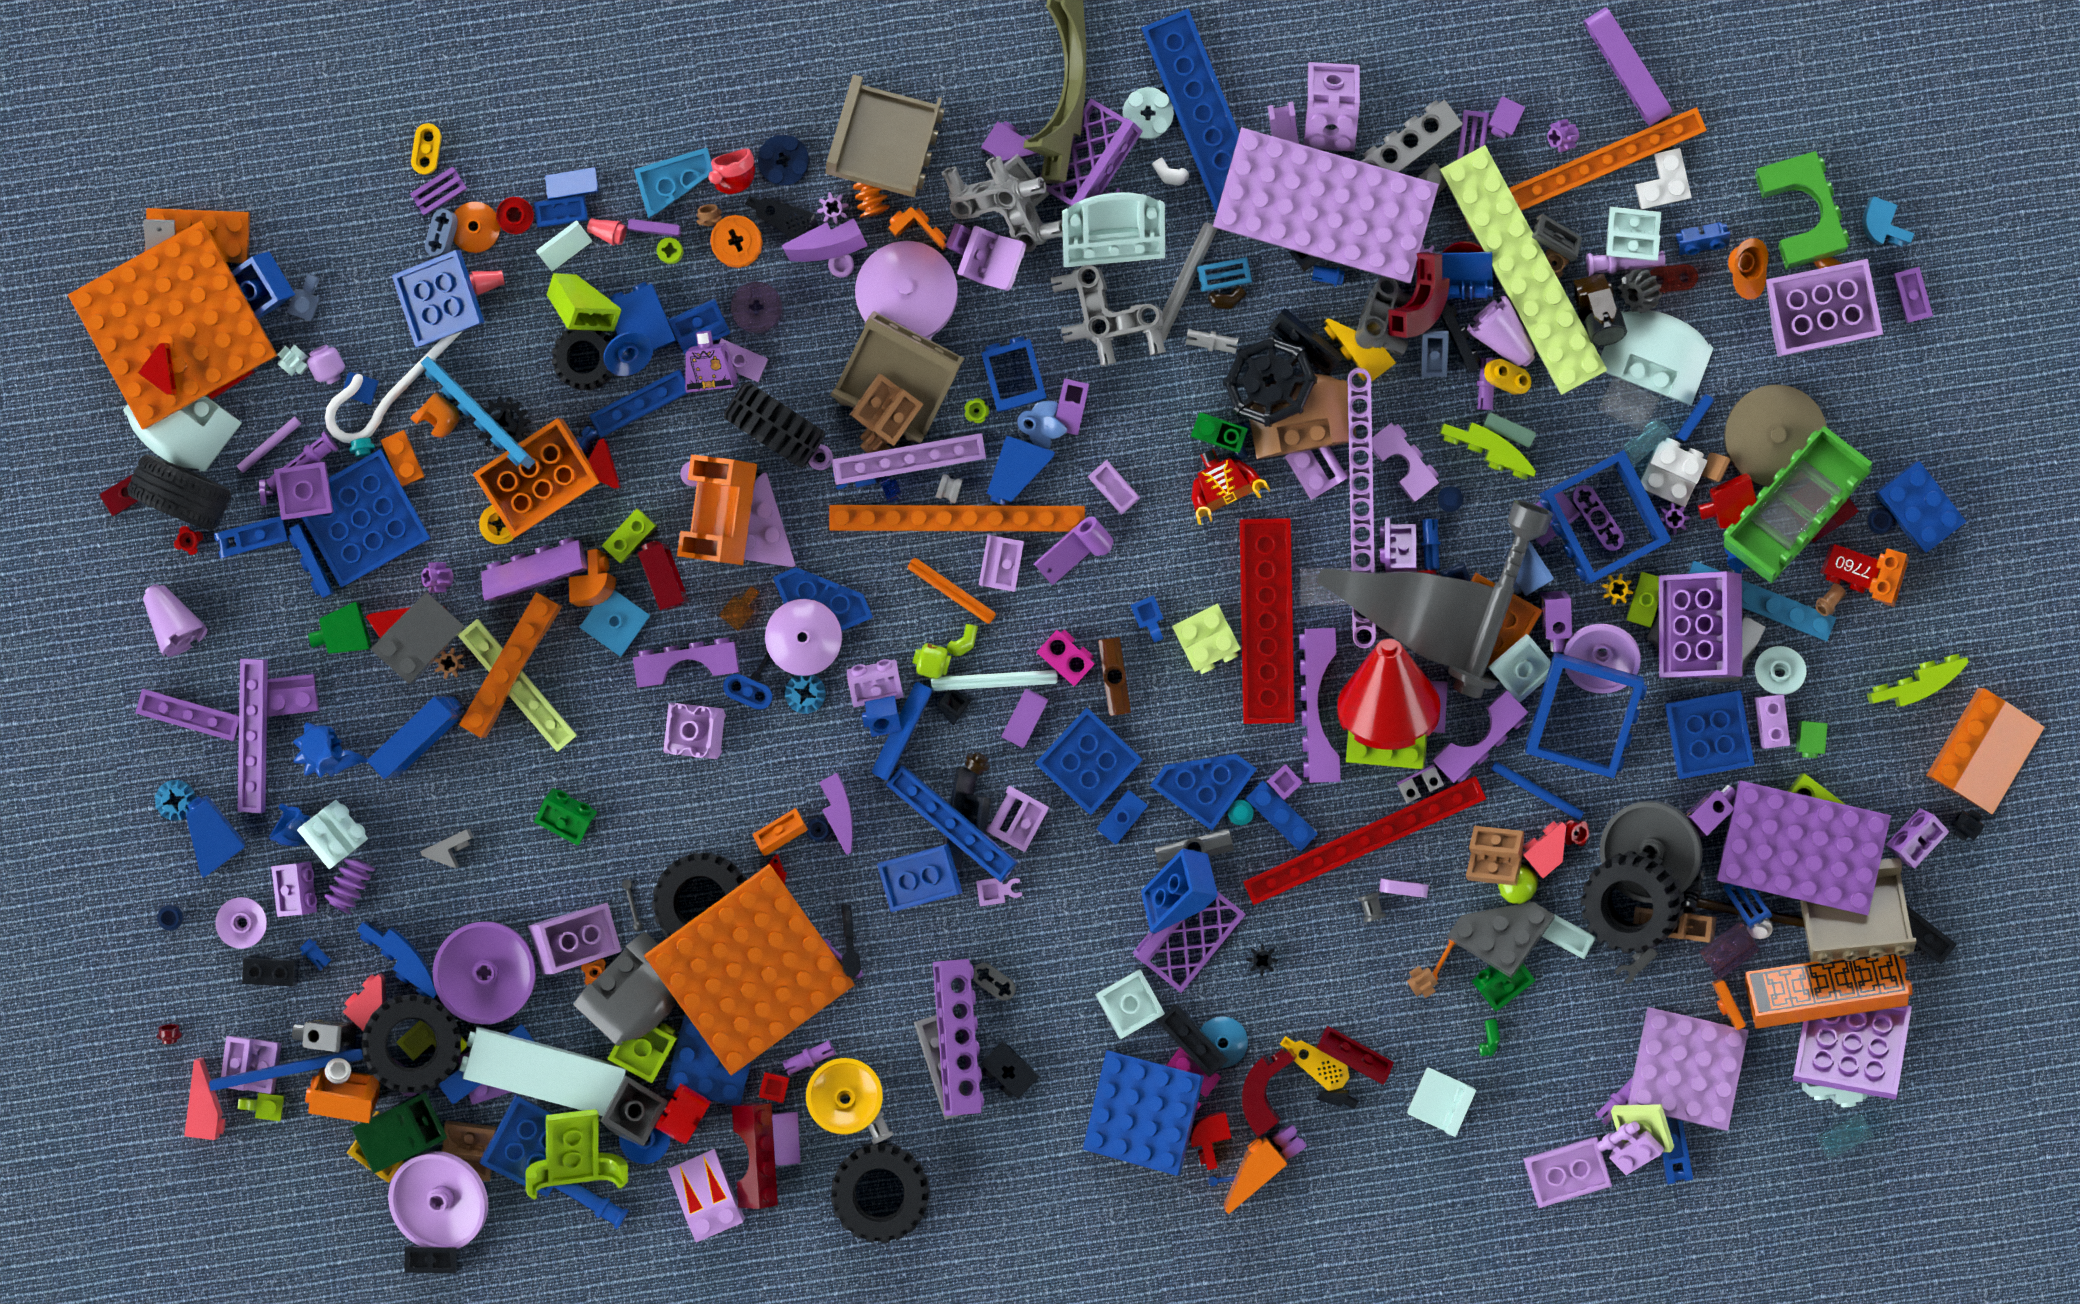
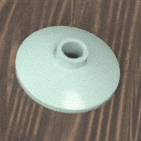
(1783, 660)

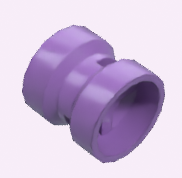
(1289, 1141)

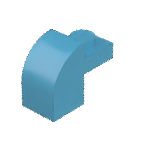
(1878, 226)

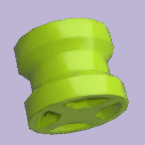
(673, 253)

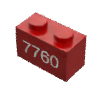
(1849, 567)

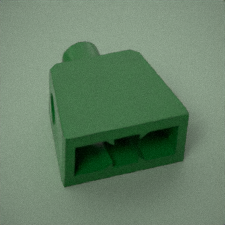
(342, 631)

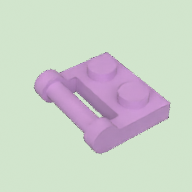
(1312, 475)
(1025, 822)

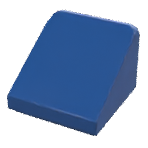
(366, 391)

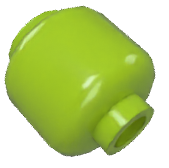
(931, 661)

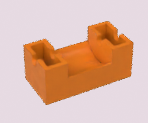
(719, 510)

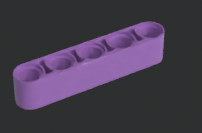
(1627, 66)

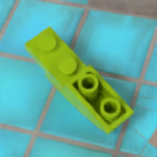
(1499, 451)
(1928, 680)

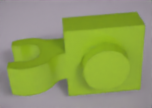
(266, 1106)

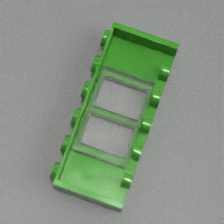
(1797, 504)

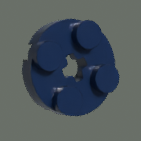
(796, 166)

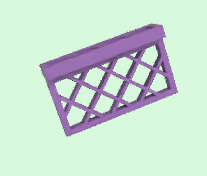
(1107, 162)
(1153, 942)

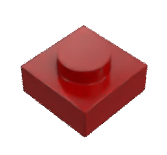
(774, 1087)

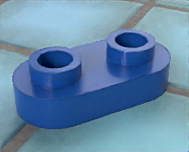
(748, 691)

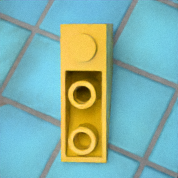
(1374, 360)

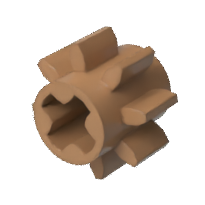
(872, 442)
(443, 667)
(1422, 982)

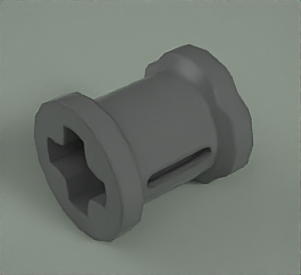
(1371, 907)

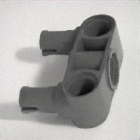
(1375, 317)

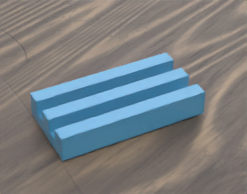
(1204, 278)

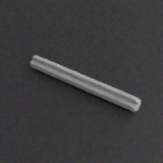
(1186, 277)

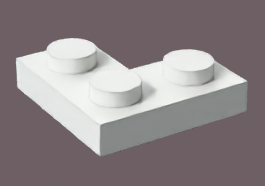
(1670, 186)

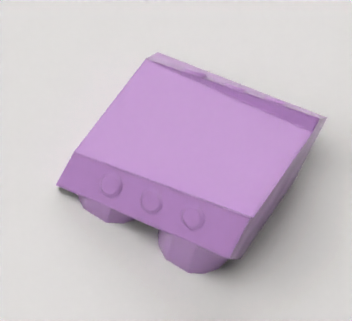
(694, 730)

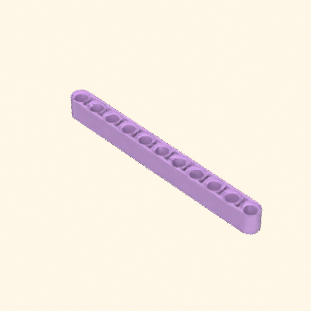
(1358, 495)

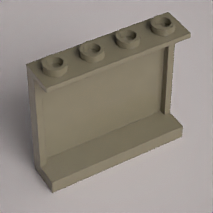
(884, 139)
(905, 360)
(1851, 935)

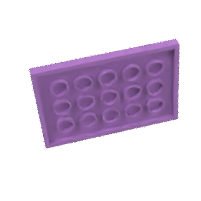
(1803, 847)

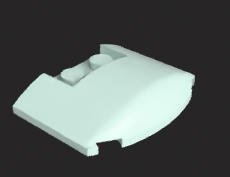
(1113, 229)
(1659, 355)
(190, 435)

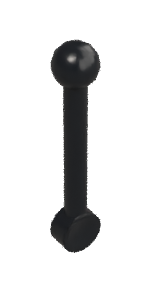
(756, 675)

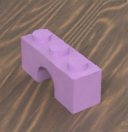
(1419, 476)

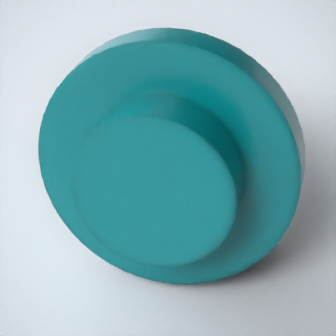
(361, 447)
(1240, 812)

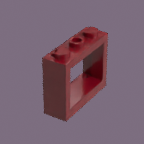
(663, 576)

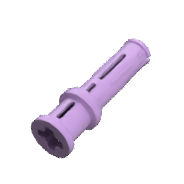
(1610, 264)

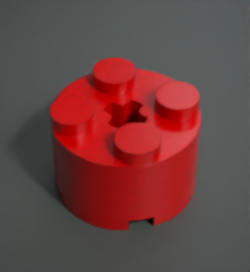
(683, 1114)

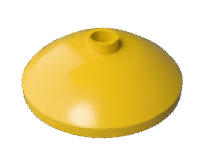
(840, 1079)

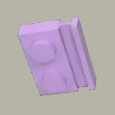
(1001, 563)

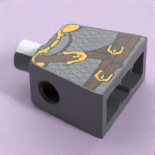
(326, 1035)

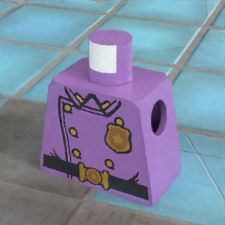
(709, 365)
(1556, 608)
(1703, 814)

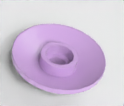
(228, 922)

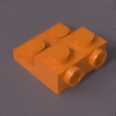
(1892, 571)

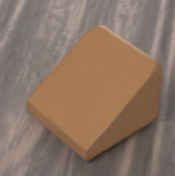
(1715, 467)

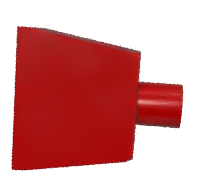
(1729, 501)

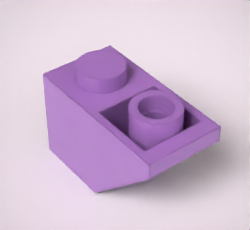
(1006, 143)
(1072, 404)

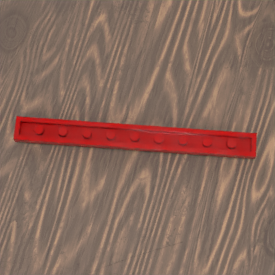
(1364, 840)

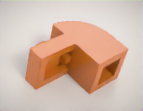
(594, 587)

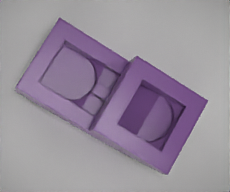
(1024, 718)

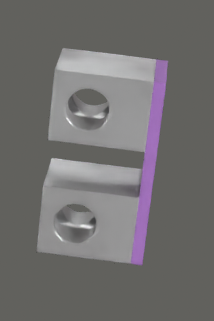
(1408, 783)

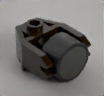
(1597, 307)

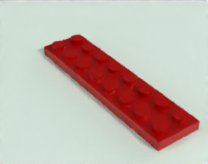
(1266, 621)

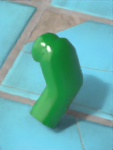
(1493, 1038)

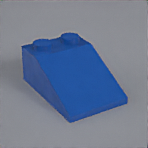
(263, 283)
(1179, 890)

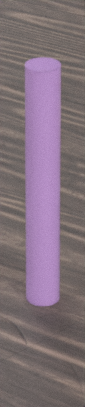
(269, 444)

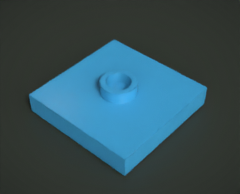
(615, 622)

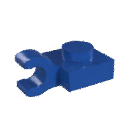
(1147, 615)

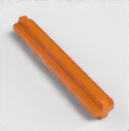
(951, 590)

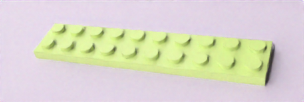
(1523, 270)

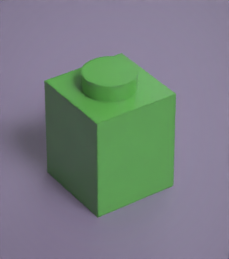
(1811, 738)

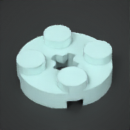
(1158, 102)

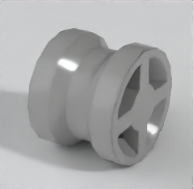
(949, 488)

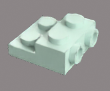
(333, 834)
(1842, 1097)

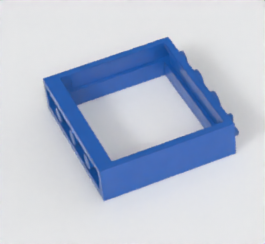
(1639, 497)
(1631, 715)
(416, 736)

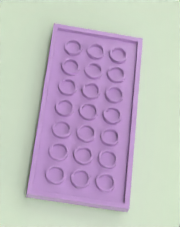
(1325, 205)

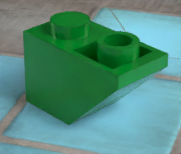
(1218, 432)

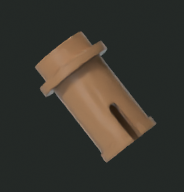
(1826, 604)

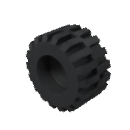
(563, 366)

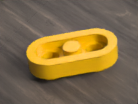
(425, 149)
(1509, 378)

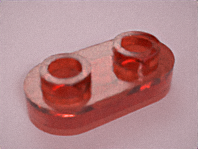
(1671, 277)

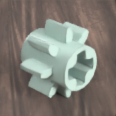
(292, 360)

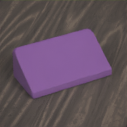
(786, 1138)

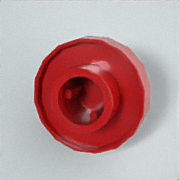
(515, 215)

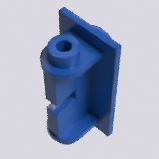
(1714, 237)

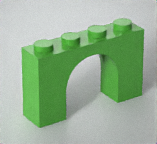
(1806, 175)

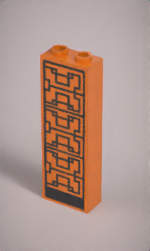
(1826, 989)

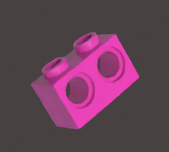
(1061, 662)

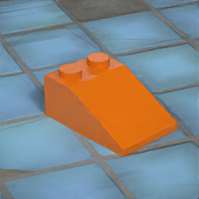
(1257, 1167)

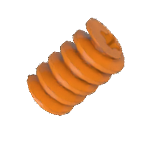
(871, 200)

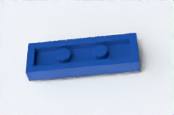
(310, 561)
(1281, 815)

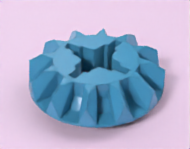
(794, 698)
(164, 793)

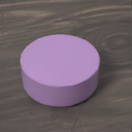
(841, 266)

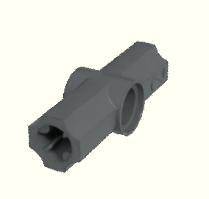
(1211, 843)

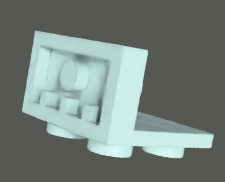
(1441, 1101)

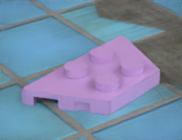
(766, 533)

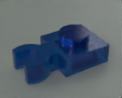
(890, 488)

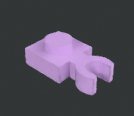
(992, 891)

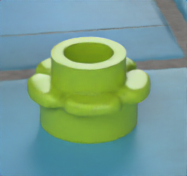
(976, 417)

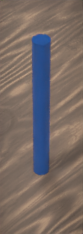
(1537, 790)

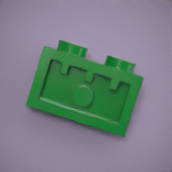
(565, 816)
(1499, 988)

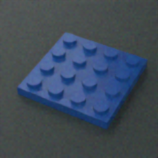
(369, 520)
(1143, 1112)

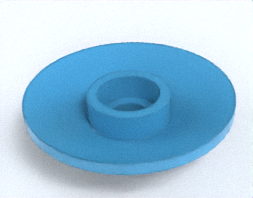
(1233, 1032)

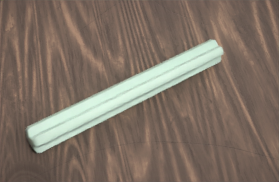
(994, 680)

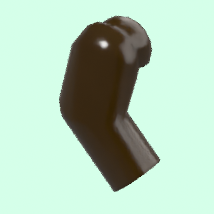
(1226, 301)

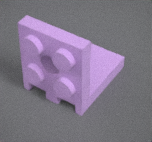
(1332, 105)

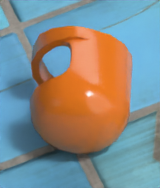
(439, 413)

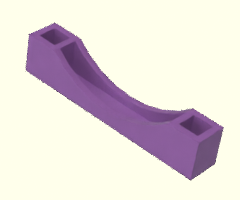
(1319, 650)

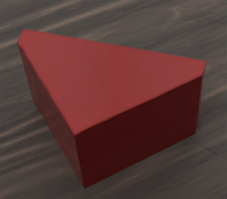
(160, 369)
(603, 465)

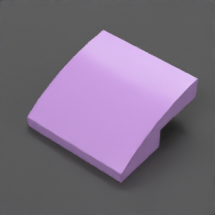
(248, 1055)

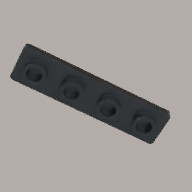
(971, 806)

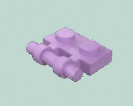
(1634, 1153)

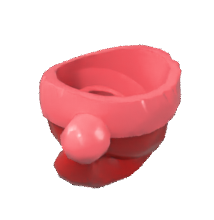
(733, 171)

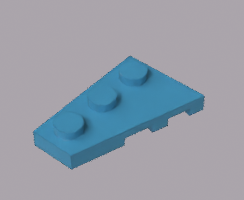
(671, 179)

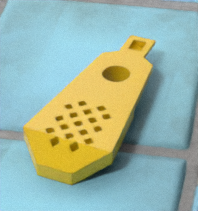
(1315, 1061)

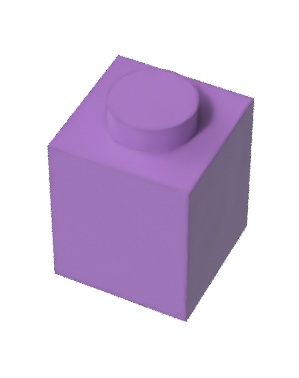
(1505, 118)

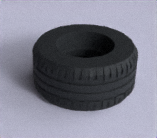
(179, 492)

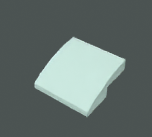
(1633, 234)

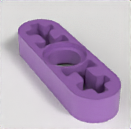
(1587, 517)

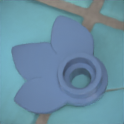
(1045, 425)

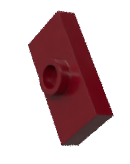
(117, 497)

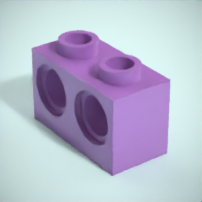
(1917, 838)

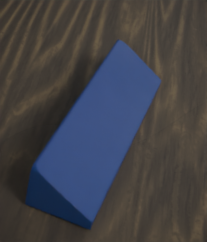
(897, 741)

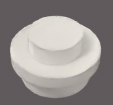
(1761, 930)
(338, 1071)

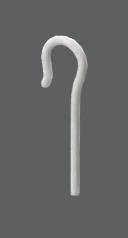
(390, 397)

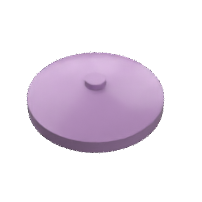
(908, 286)
(438, 1200)

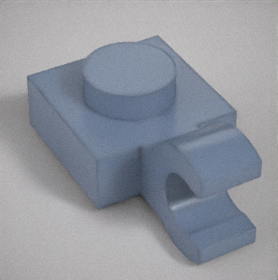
(305, 302)

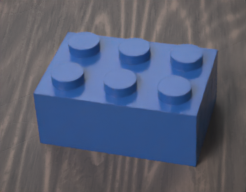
(1920, 507)

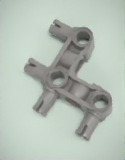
(1004, 195)
(1096, 308)

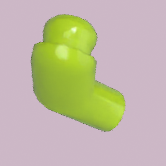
(965, 643)

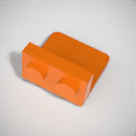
(902, 221)

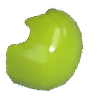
(1525, 888)

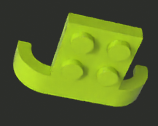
(574, 1154)

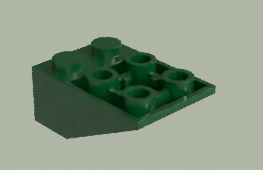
(399, 1132)

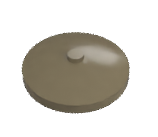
(1769, 429)

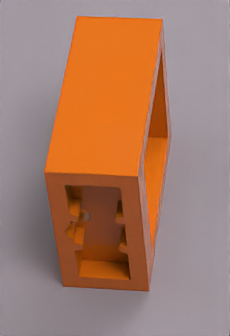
(349, 1101)

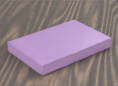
(1567, 1172)

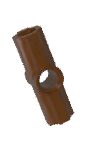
(1116, 694)

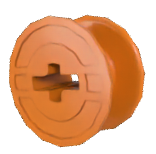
(744, 229)

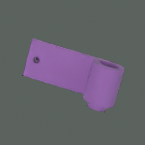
(1072, 548)

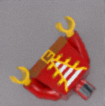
(1223, 484)

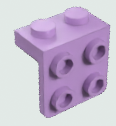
(991, 259)

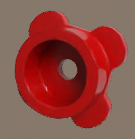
(184, 533)
(1582, 833)

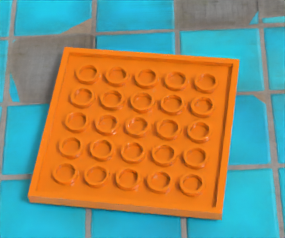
(177, 297)
(749, 969)

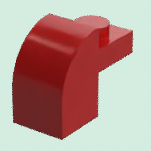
(1207, 1131)

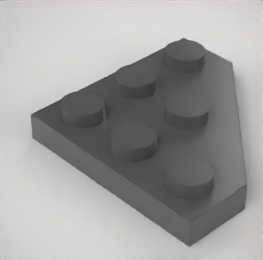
(1502, 934)

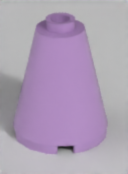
(1503, 332)
(172, 621)

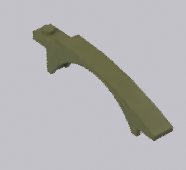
(1056, 137)

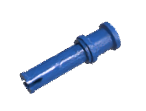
(601, 1207)

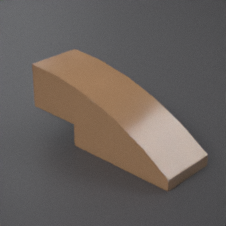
(1690, 927)

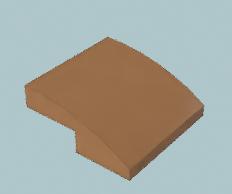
(886, 409)
(1495, 855)
(469, 1143)

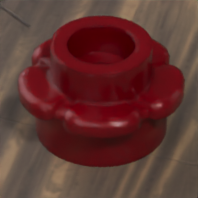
(169, 1033)

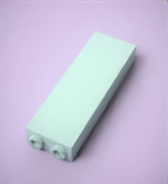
(540, 1071)

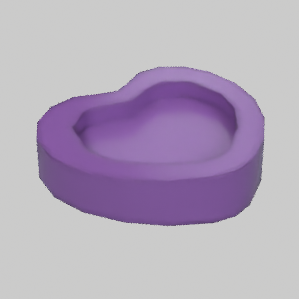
(263, 492)

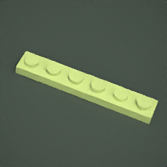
(523, 692)

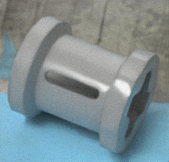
(879, 1129)

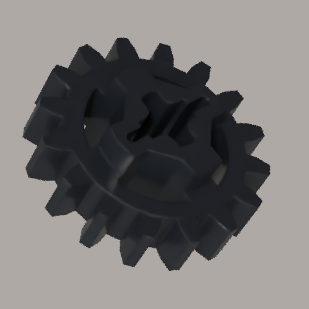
(506, 412)

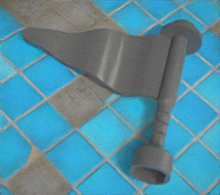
(1442, 615)

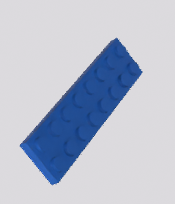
(1194, 97)

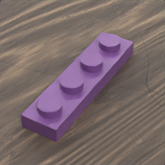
(188, 714)

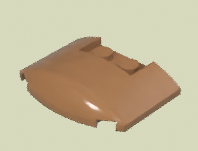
(1319, 426)

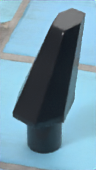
(1338, 1098)

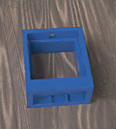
(1023, 399)

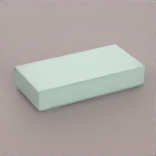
(564, 245)
(1569, 937)

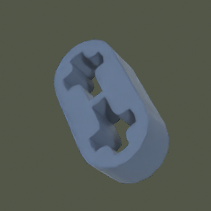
(441, 233)

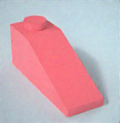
(204, 1110)

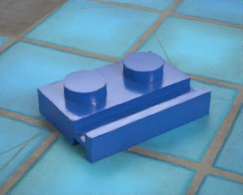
(700, 318)

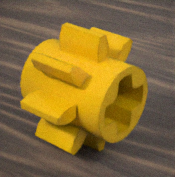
(1623, 591)

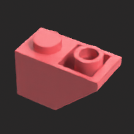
(1548, 850)
(369, 1000)

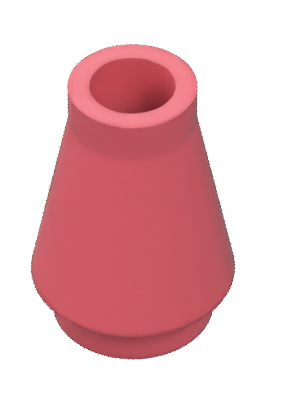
(608, 230)
(486, 280)

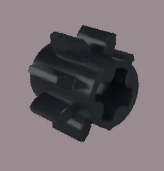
(1967, 825)
(1261, 967)

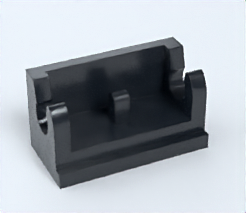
(431, 1259)

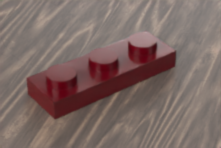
(1355, 1055)

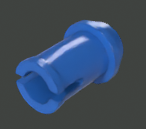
(1328, 275)
(314, 954)

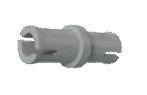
(1211, 341)

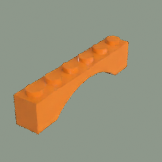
(505, 671)

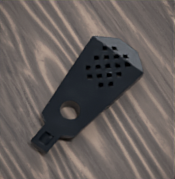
(781, 216)

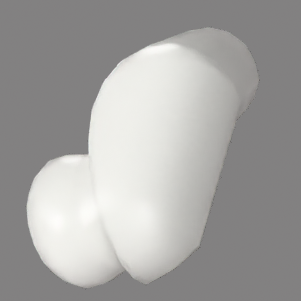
(1169, 175)

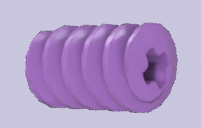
(349, 884)

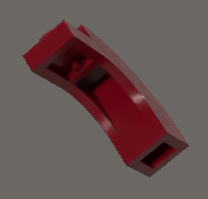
(1426, 301)
(1255, 1103)

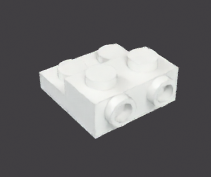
(1673, 472)

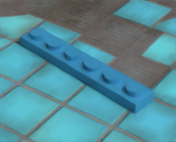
(483, 419)
(1779, 607)

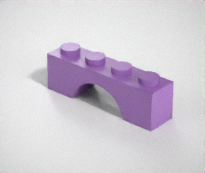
(718, 658)
(1503, 714)

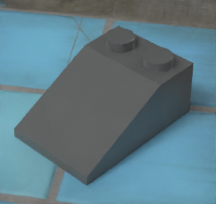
(417, 638)

